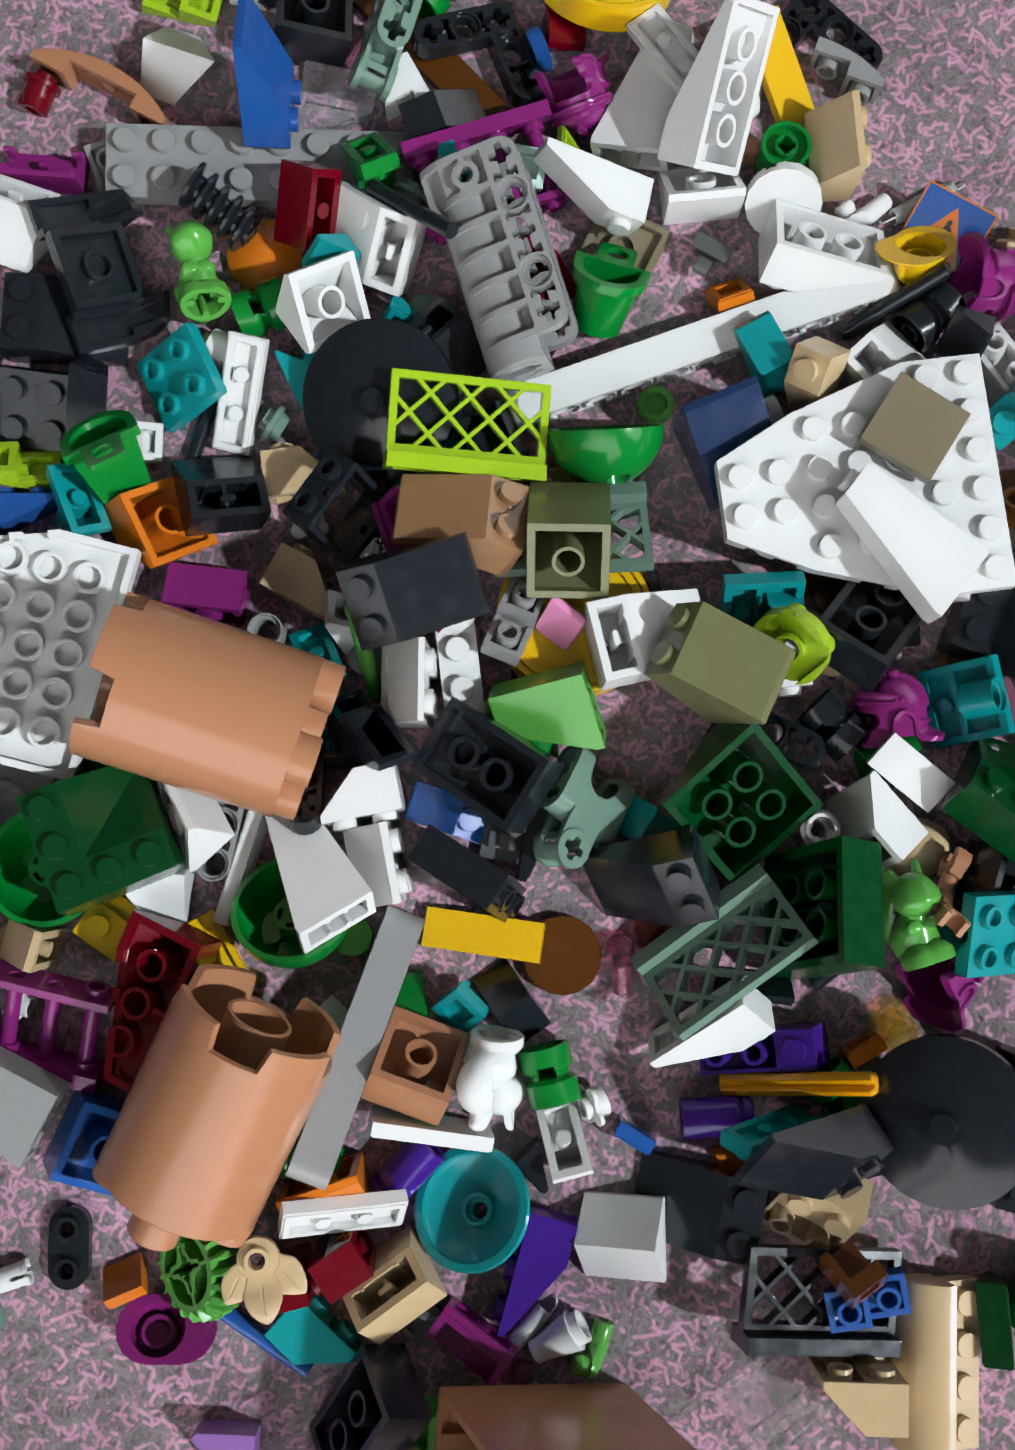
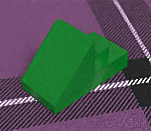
(371, 159)

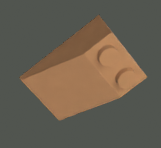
(480, 504)

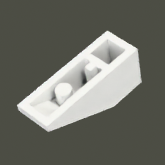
(600, 188)
(729, 1032)

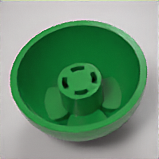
(606, 452)
(22, 883)
(263, 919)

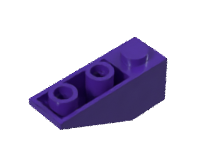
(789, 1048)
(536, 1265)

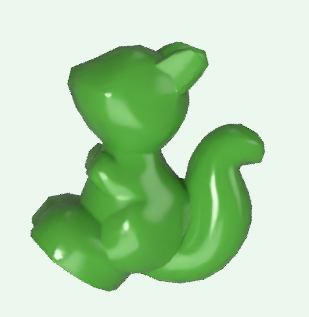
(198, 289)
(906, 920)

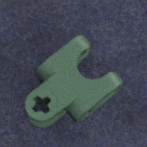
(382, 45)
(578, 814)

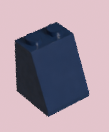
(718, 426)

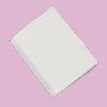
(699, 195)
(322, 299)
(196, 824)
(622, 1236)

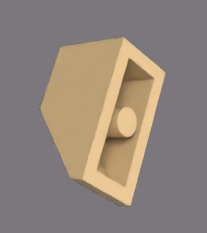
(814, 371)
(285, 470)
(296, 579)
(31, 947)

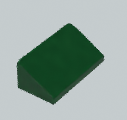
(994, 1322)

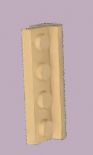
(940, 1362)

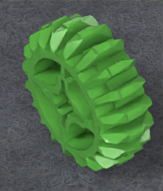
(195, 1276)

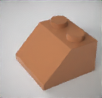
(416, 1066)

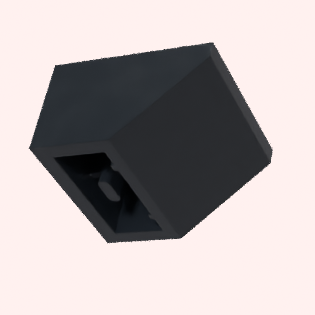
(455, 336)
(220, 495)

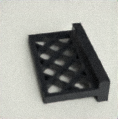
(808, 1335)

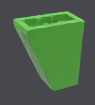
(550, 707)

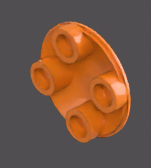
(263, 258)

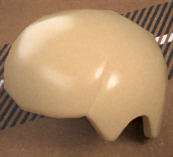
(928, 850)

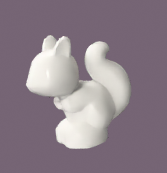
(488, 1077)

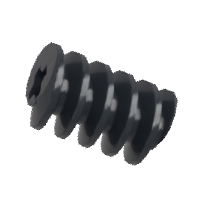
(219, 209)

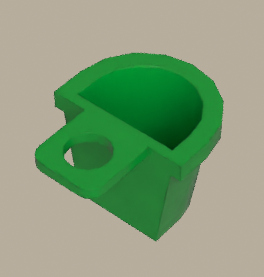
(606, 289)
(106, 453)

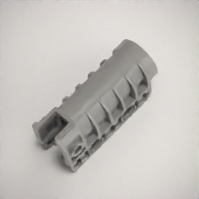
(497, 263)

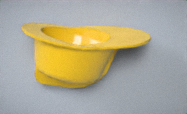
(916, 251)

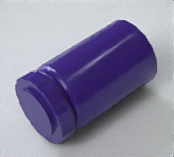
(709, 1115)
(408, 1168)

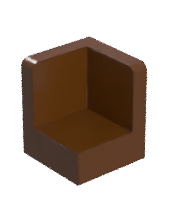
(852, 1274)

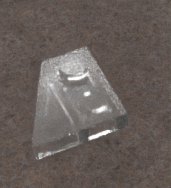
(329, 100)

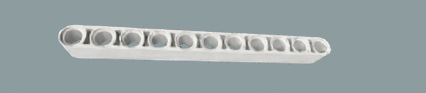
(693, 345)

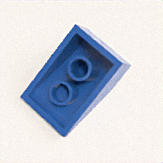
(264, 81)
(81, 1139)

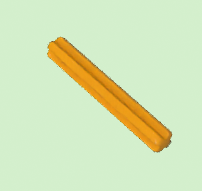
(799, 1084)

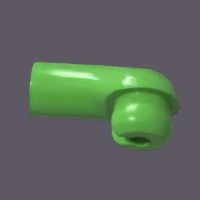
(589, 1363)

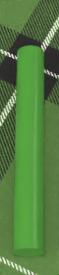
(367, 663)

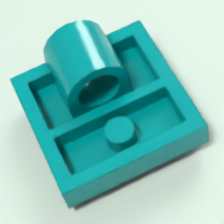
(181, 377)
(753, 594)
(968, 701)
(990, 940)

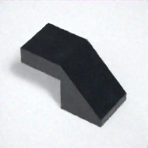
(440, 110)

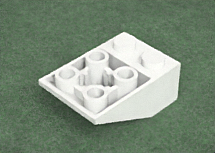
(384, 237)
(626, 630)
(407, 683)

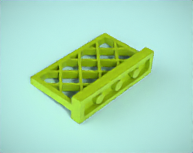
(458, 461)

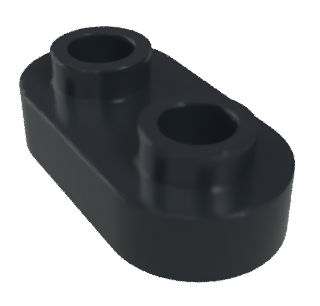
(70, 1247)

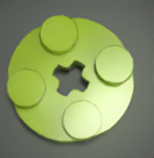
(807, 632)

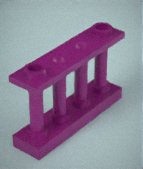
(525, 119)
(80, 1069)

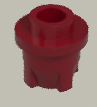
(38, 92)

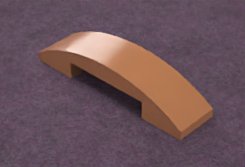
(72, 66)

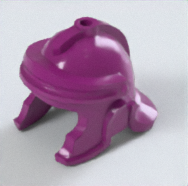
(578, 95)
(988, 274)
(895, 706)
(938, 994)

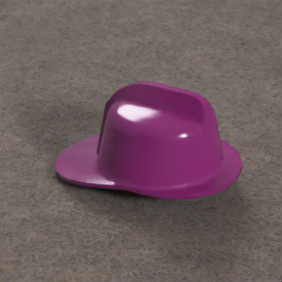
(158, 1335)

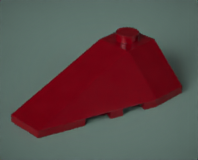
(153, 964)

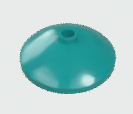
(449, 1207)

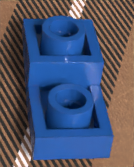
(886, 1302)

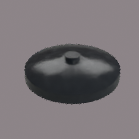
(350, 390)
(949, 1120)

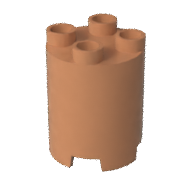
(207, 707)
(215, 1110)

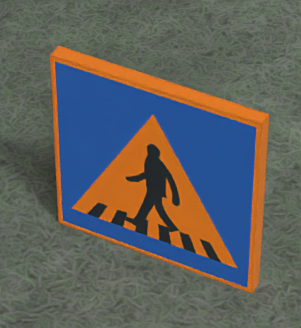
(951, 212)

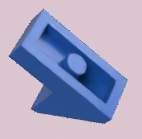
(444, 812)

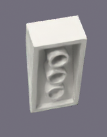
(719, 96)

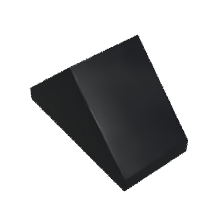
(511, 1000)

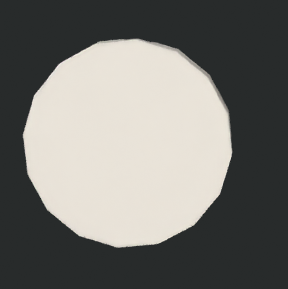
(784, 182)

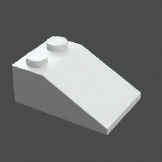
(817, 250)

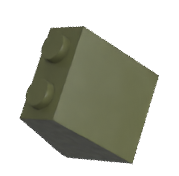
(568, 540)
(719, 665)

